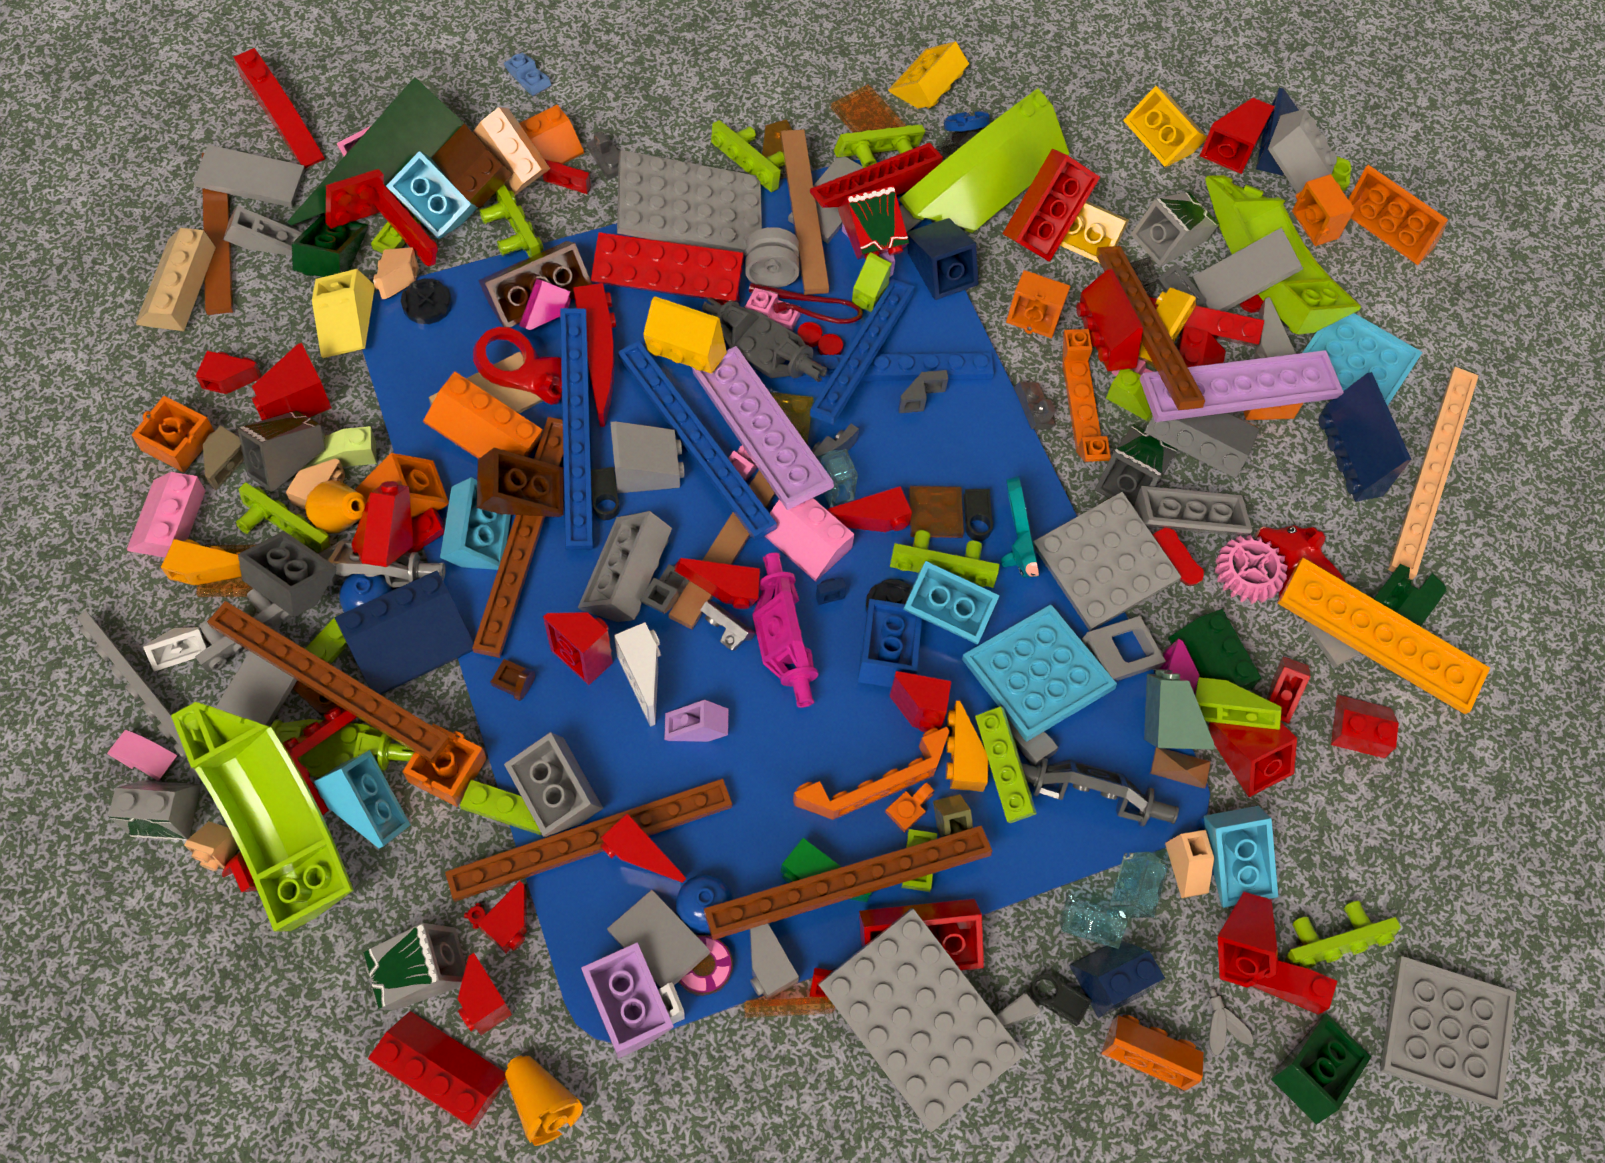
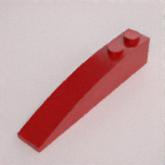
(278, 107)
(900, 170)
(1225, 325)
(599, 343)

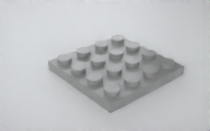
(1106, 561)
(1449, 1032)

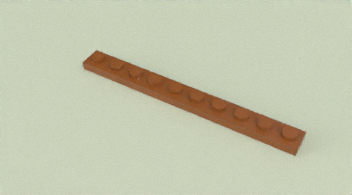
(1155, 336)
(516, 558)
(329, 682)
(584, 841)
(846, 882)

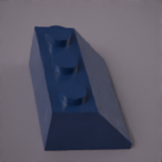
(1283, 105)

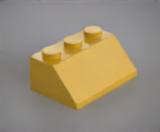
(930, 75)
(1165, 127)
(1094, 229)
(1174, 310)
(684, 335)

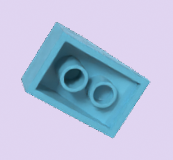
(363, 799)
(1242, 853)

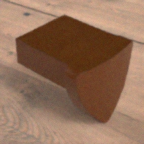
(513, 679)

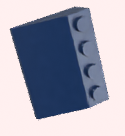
(1364, 439)
(405, 633)

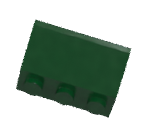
(1218, 650)

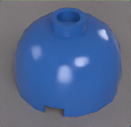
(361, 589)
(698, 894)

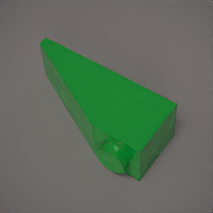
(809, 861)

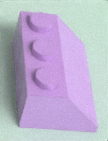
(627, 1000)

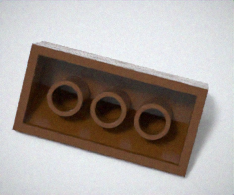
(511, 287)

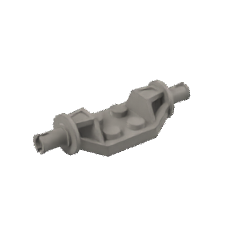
(396, 574)

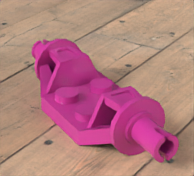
(780, 632)

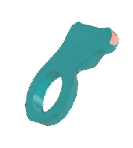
(1022, 549)

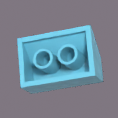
(430, 195)
(472, 534)
(951, 602)

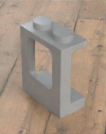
(1105, 651)

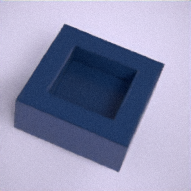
(830, 590)

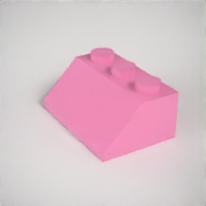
(167, 513)
(810, 536)

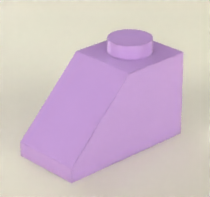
(697, 722)

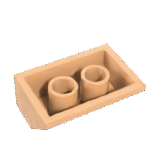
(512, 147)

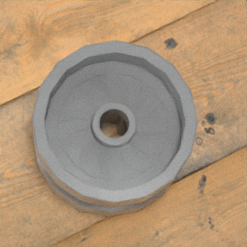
(772, 257)

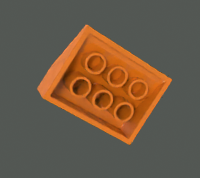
(1396, 215)

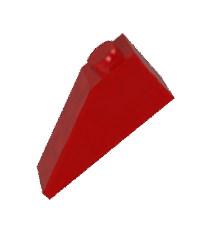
(876, 512)
(726, 582)
(633, 845)
(1300, 987)

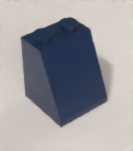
(944, 257)
(1116, 976)

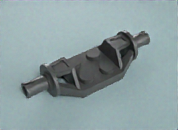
(765, 342)
(1108, 782)

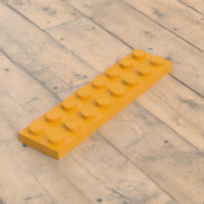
(1384, 636)

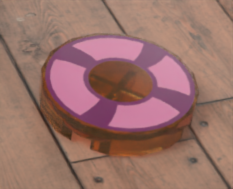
(712, 972)

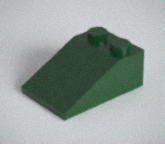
(327, 250)
(1321, 1069)

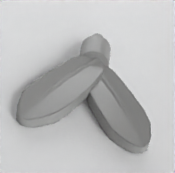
(1221, 1022)

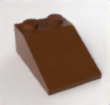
(471, 166)
(519, 485)

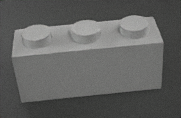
(1301, 149)
(553, 785)

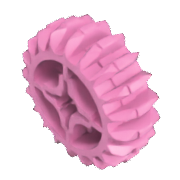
(1253, 582)

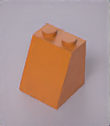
(410, 471)

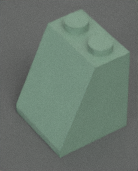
(1174, 714)

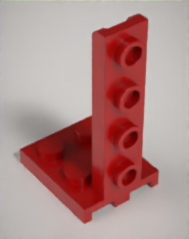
(367, 195)
(312, 736)

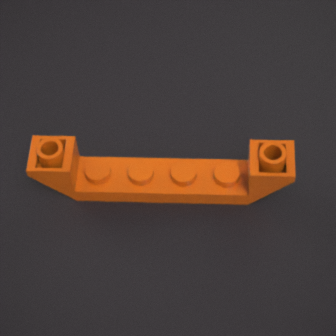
(1081, 398)
(814, 798)

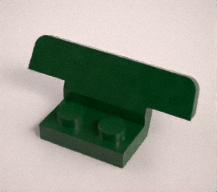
(1407, 599)

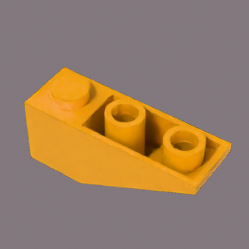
(198, 564)
(968, 757)

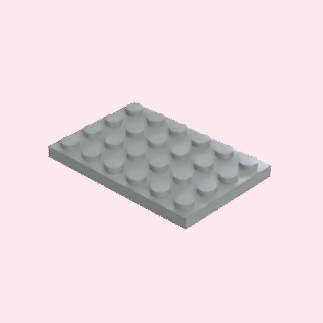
(686, 202)
(921, 1019)

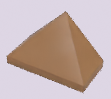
(1180, 767)

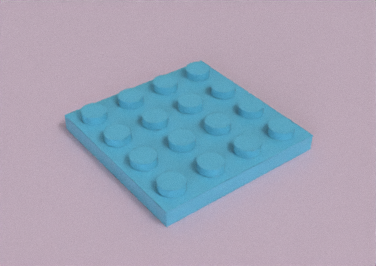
(1361, 348)
(1039, 672)

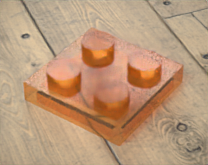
(936, 511)

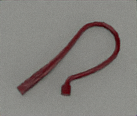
(784, 294)

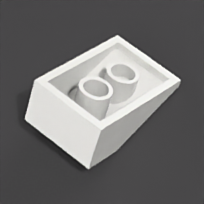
(639, 656)

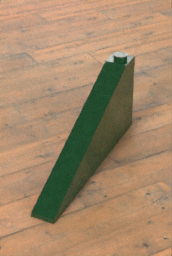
(408, 125)

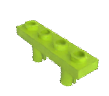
(875, 141)
(737, 149)
(515, 215)
(277, 513)
(968, 567)
(1005, 765)
(1333, 948)

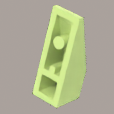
(349, 446)

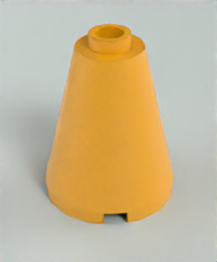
(334, 506)
(540, 1100)

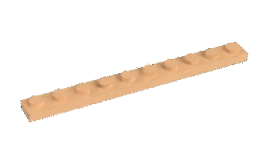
(1433, 471)

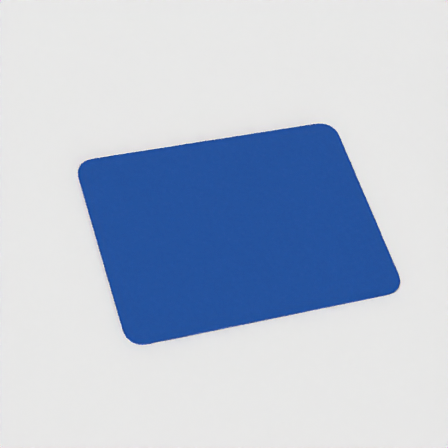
(854, 730)

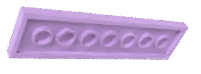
(1249, 385)
(764, 430)

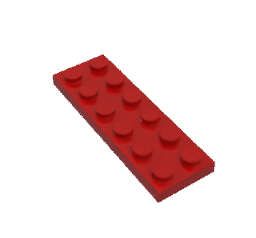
(667, 267)

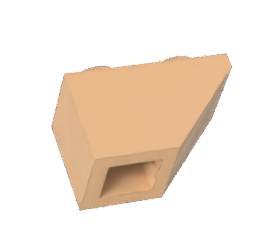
(395, 271)
(310, 477)
(212, 846)
(1191, 862)

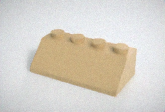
(177, 280)

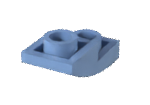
(526, 73)

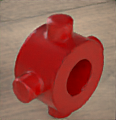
(475, 915)

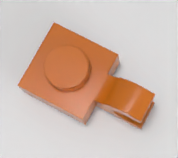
(908, 809)

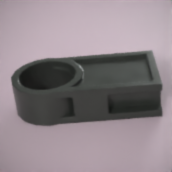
(604, 488)
(977, 507)
(1067, 1001)

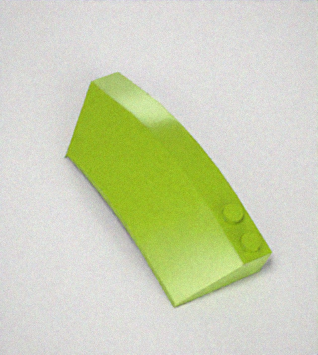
(990, 166)
(1307, 298)
(266, 812)

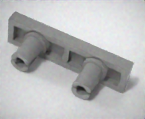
(222, 647)

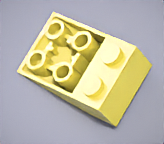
(342, 312)

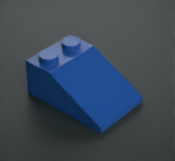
(888, 643)

